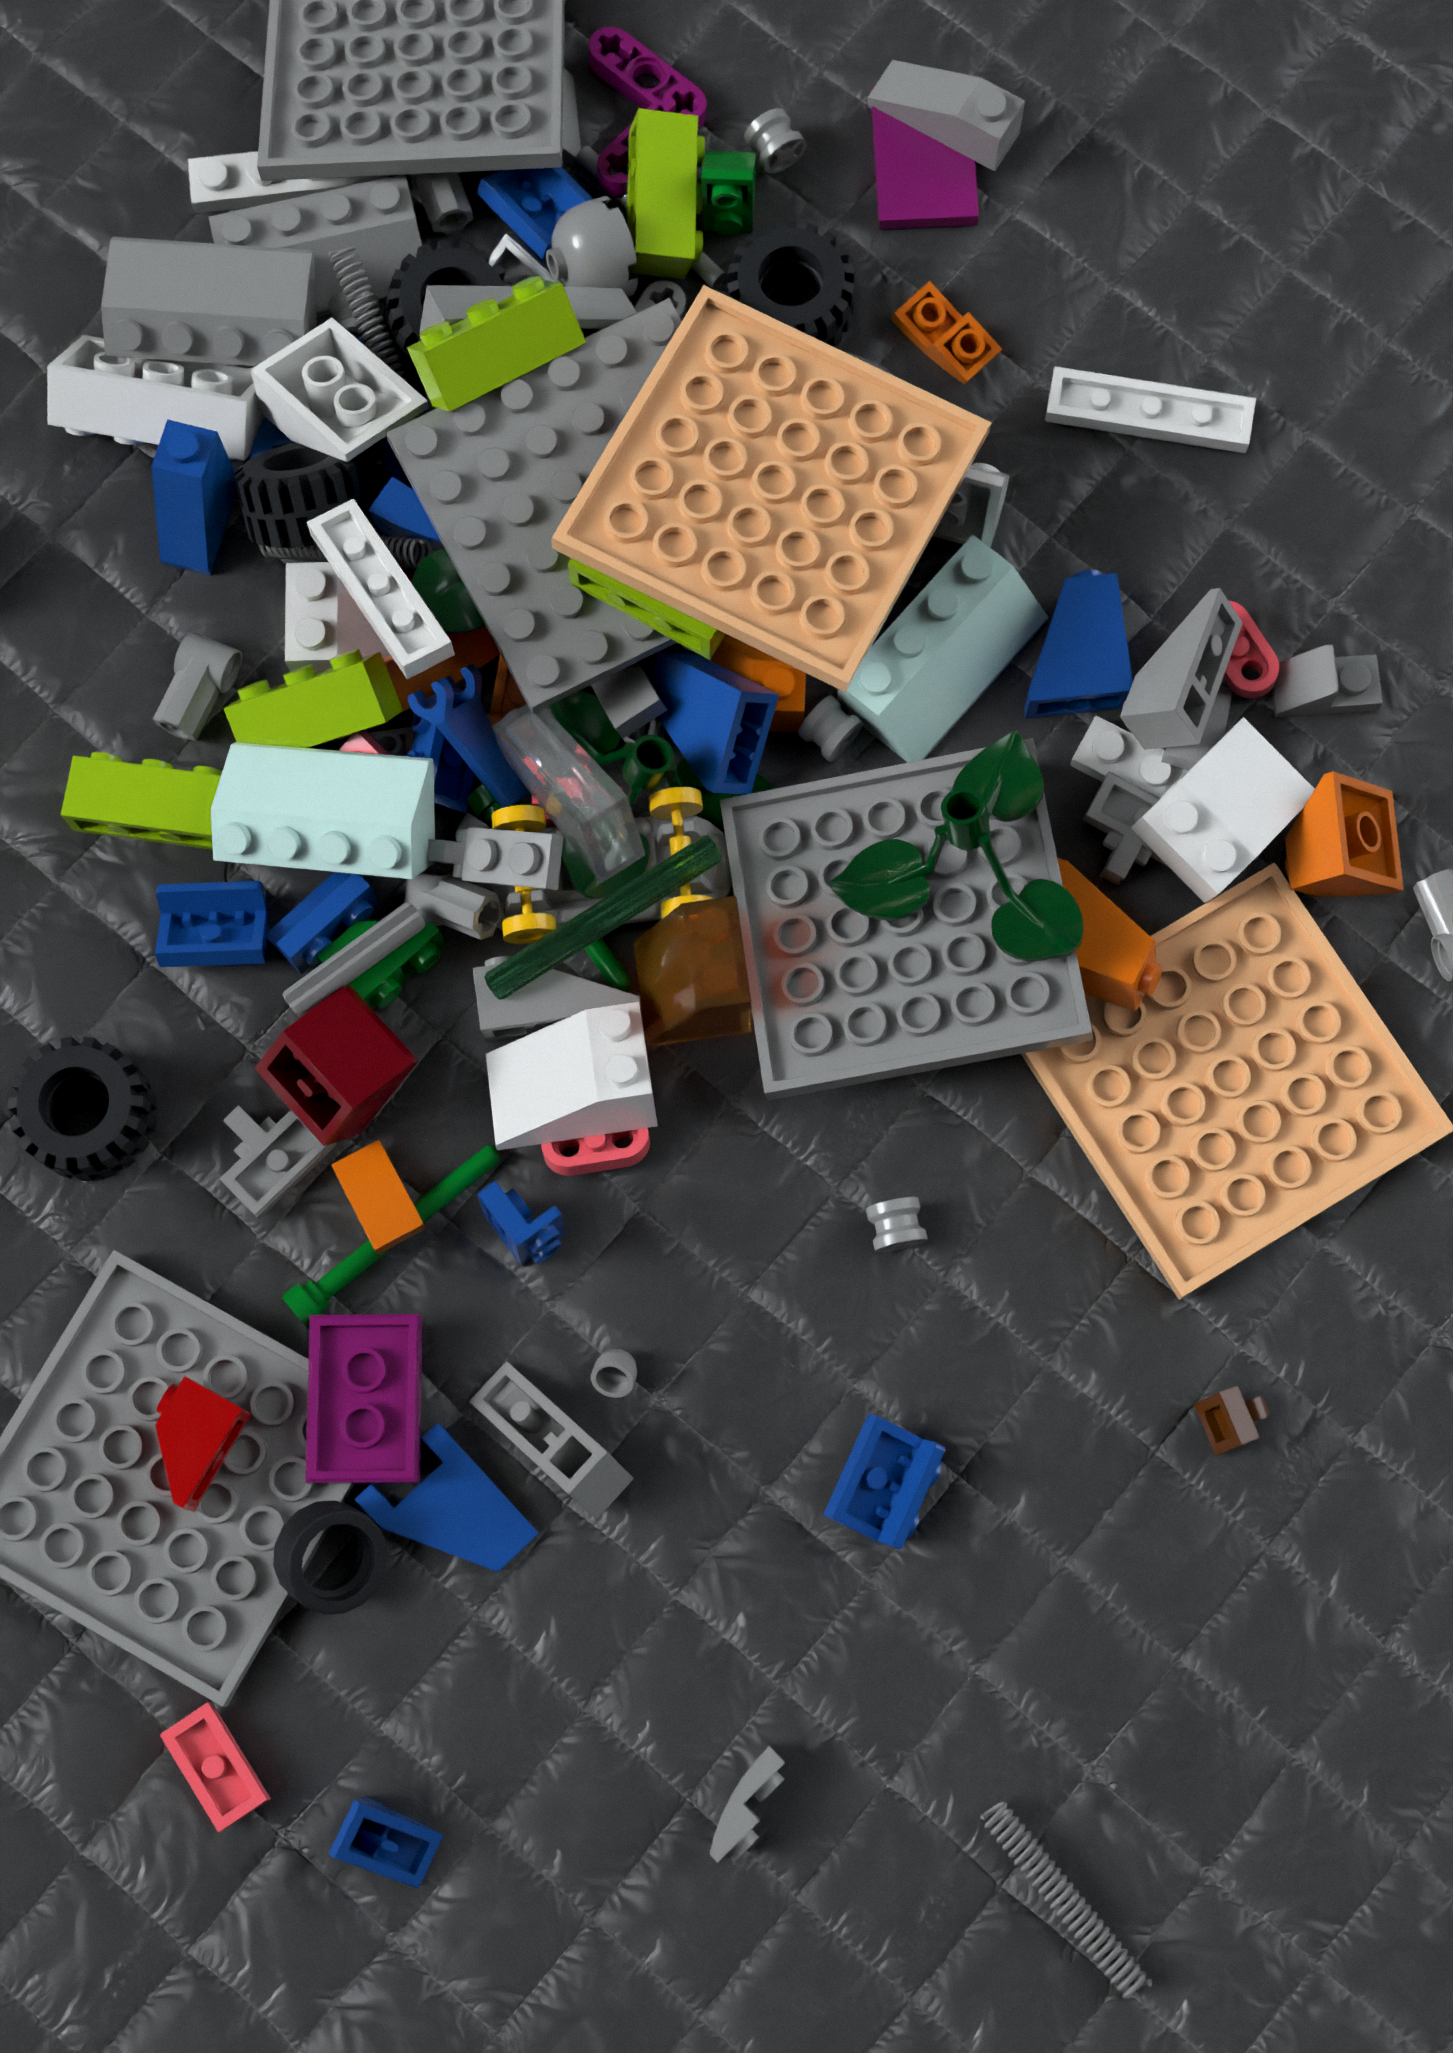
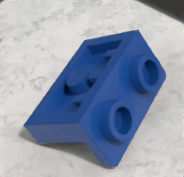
(520, 1234)

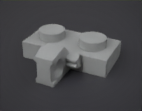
(1114, 811)
(270, 1158)

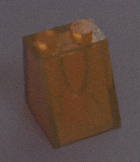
(694, 974)

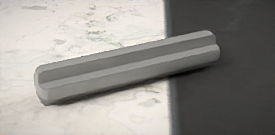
(354, 959)

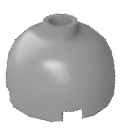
(592, 248)

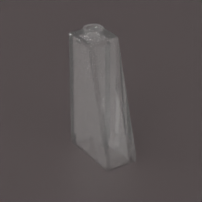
(571, 790)

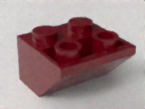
(336, 1066)

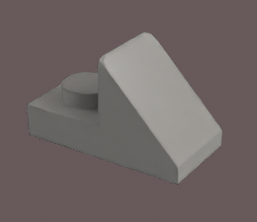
(1326, 684)

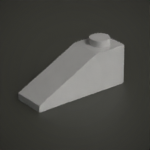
(952, 109)
(1181, 680)
(539, 1002)
(551, 1440)

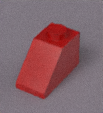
(195, 1438)

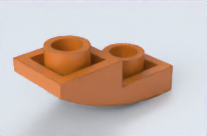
(944, 335)
(378, 1197)

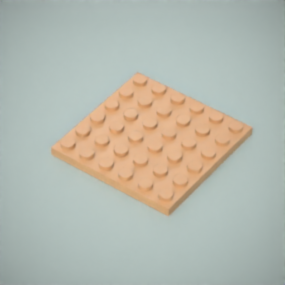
(772, 487)
(1238, 1086)

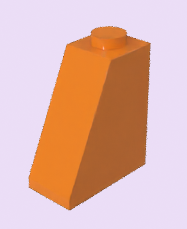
(1115, 953)

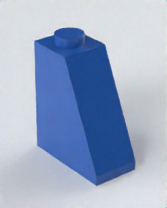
(191, 496)
(1084, 652)
(714, 719)

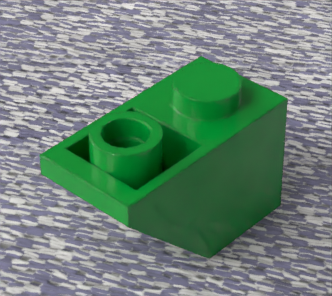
(728, 191)
(382, 981)

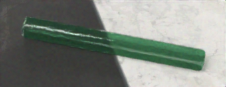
(603, 917)

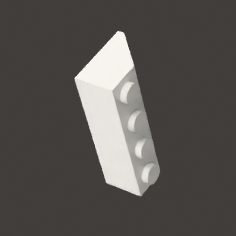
(138, 395)

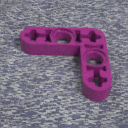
(671, 92)

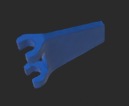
(470, 733)
(454, 1509)

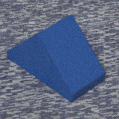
(386, 1842)

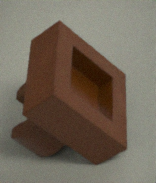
(1230, 1419)

